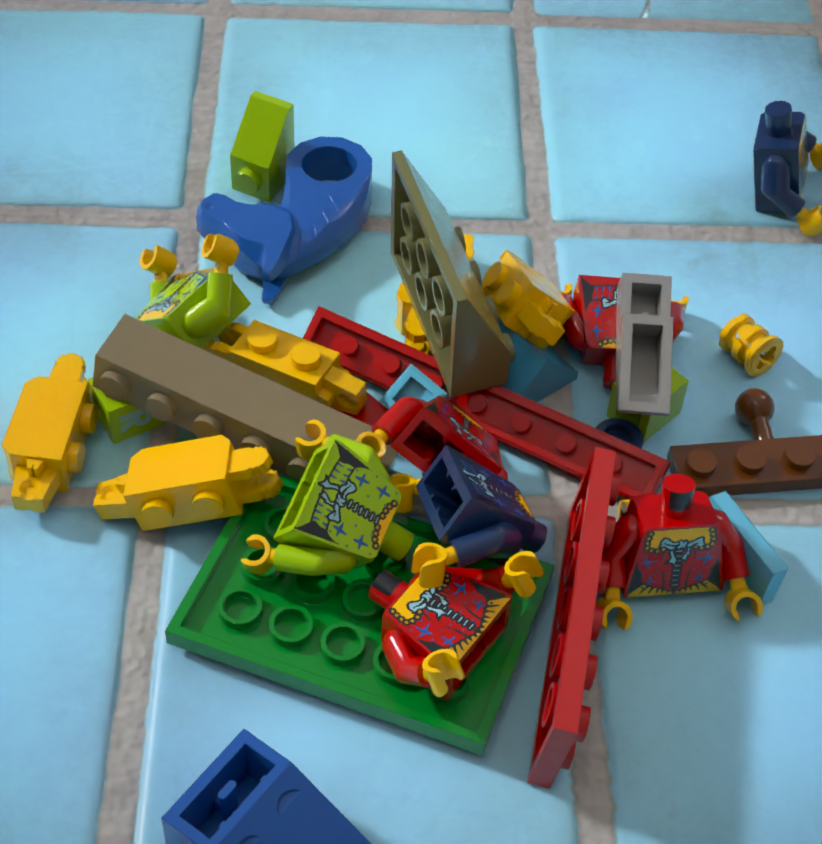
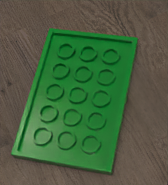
(327, 632)

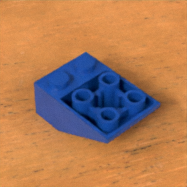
(255, 799)

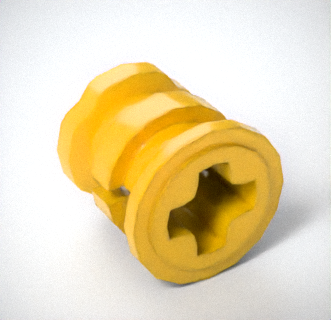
(747, 354)

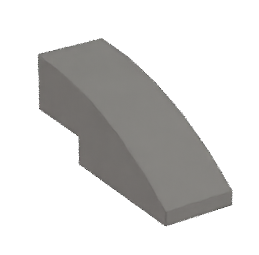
(644, 344)

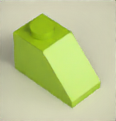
(262, 147)

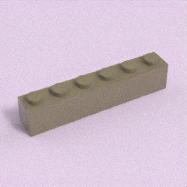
(214, 395)

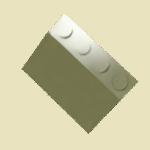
(445, 287)

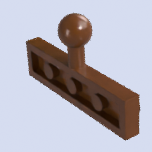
(755, 464)

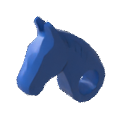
(310, 221)

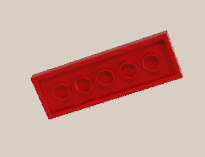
(575, 621)

